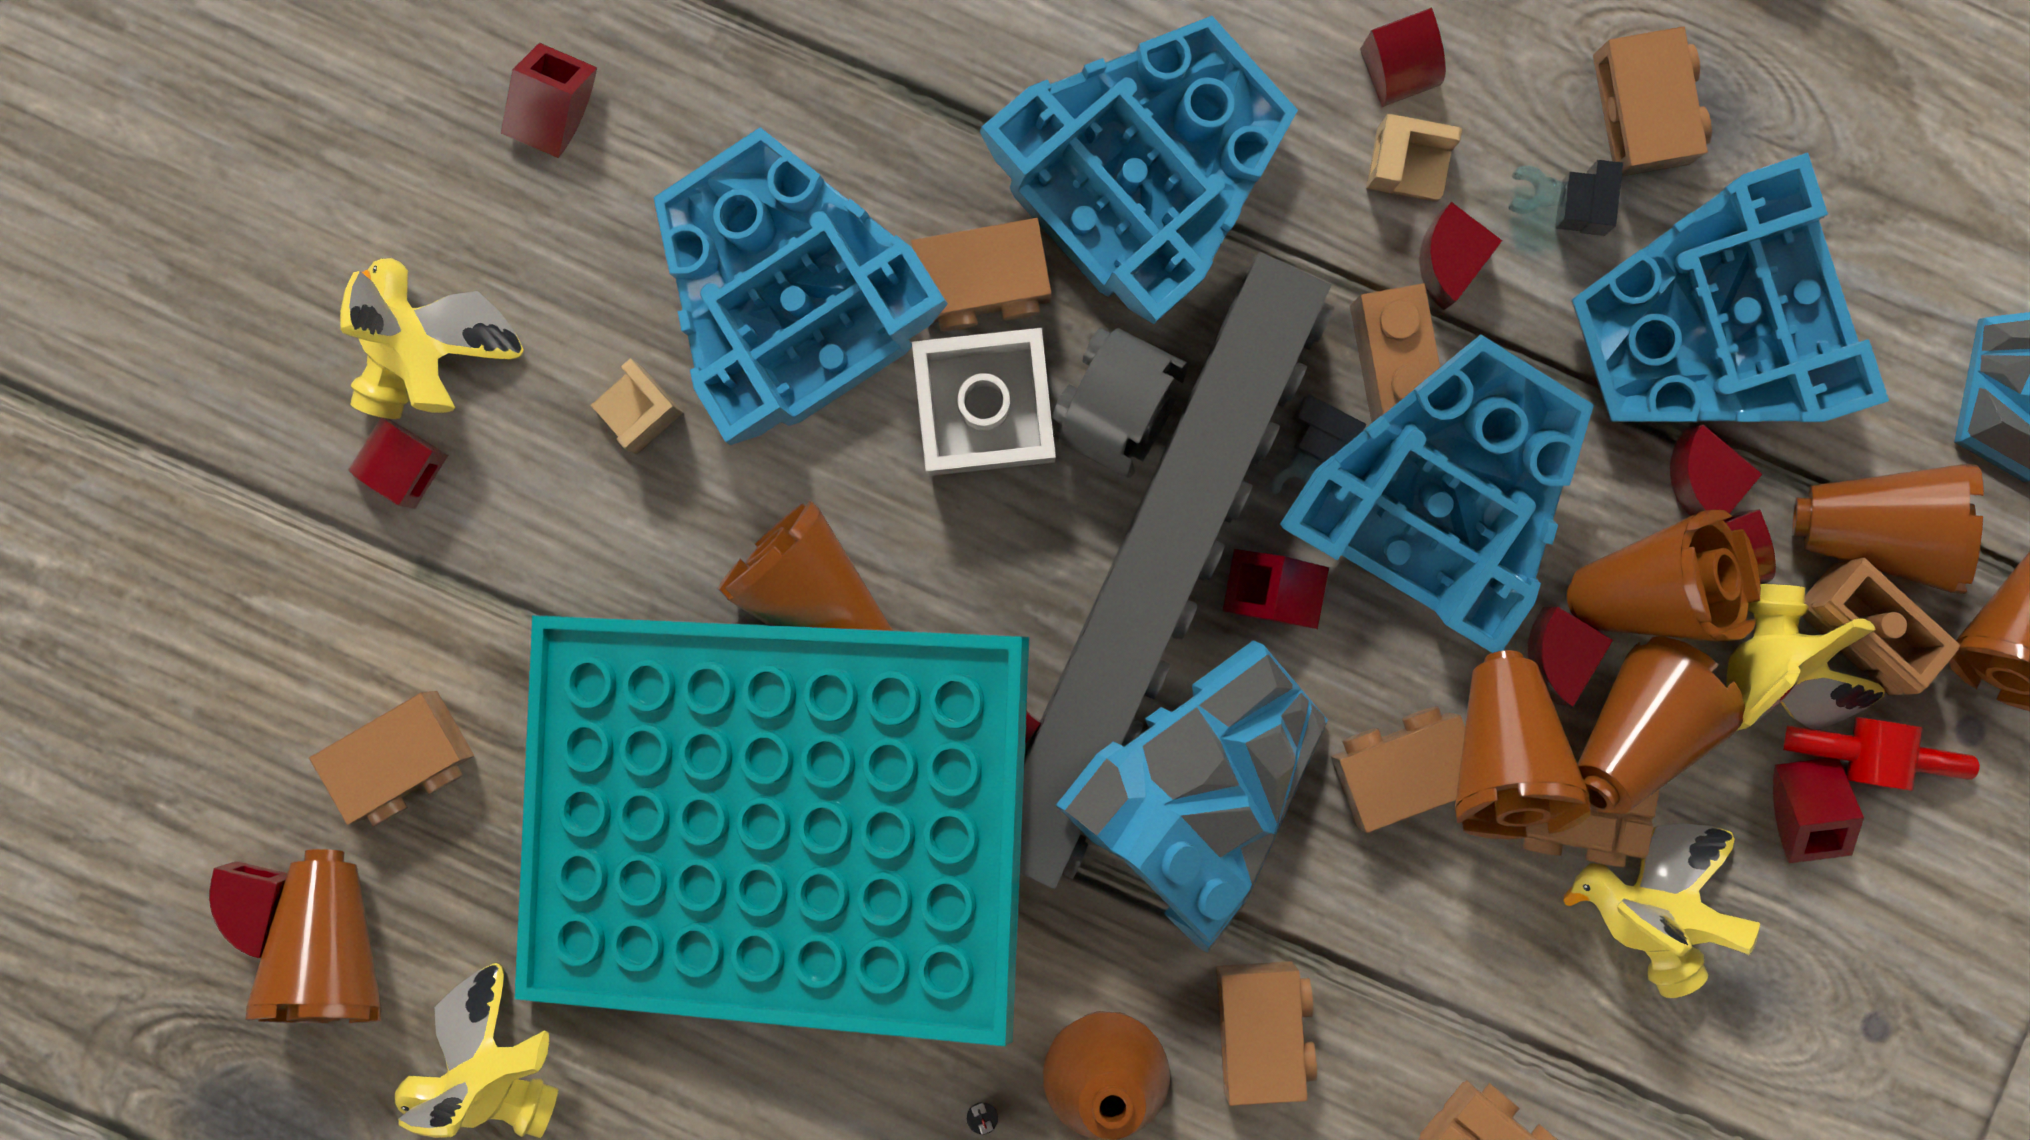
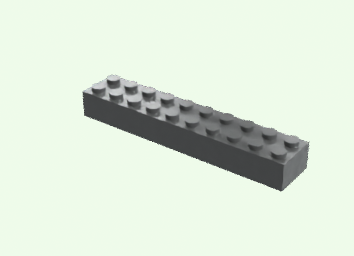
(1169, 548)

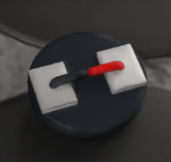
(982, 1118)

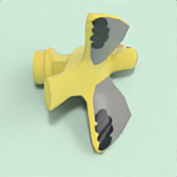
(408, 341)
(1793, 666)
(1665, 906)
(480, 1076)

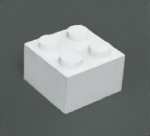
(983, 401)

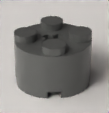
(1119, 400)

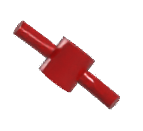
(1882, 753)

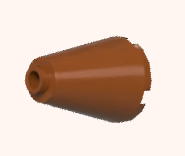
(1901, 523)
(802, 578)
(1674, 583)
(1998, 641)
(1656, 723)
(1516, 755)
(317, 949)
(1106, 1075)

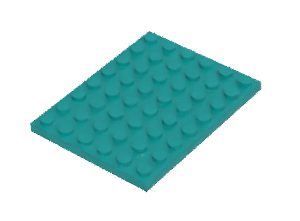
(774, 824)

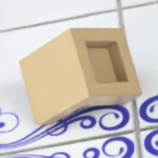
(1412, 157)
(636, 408)

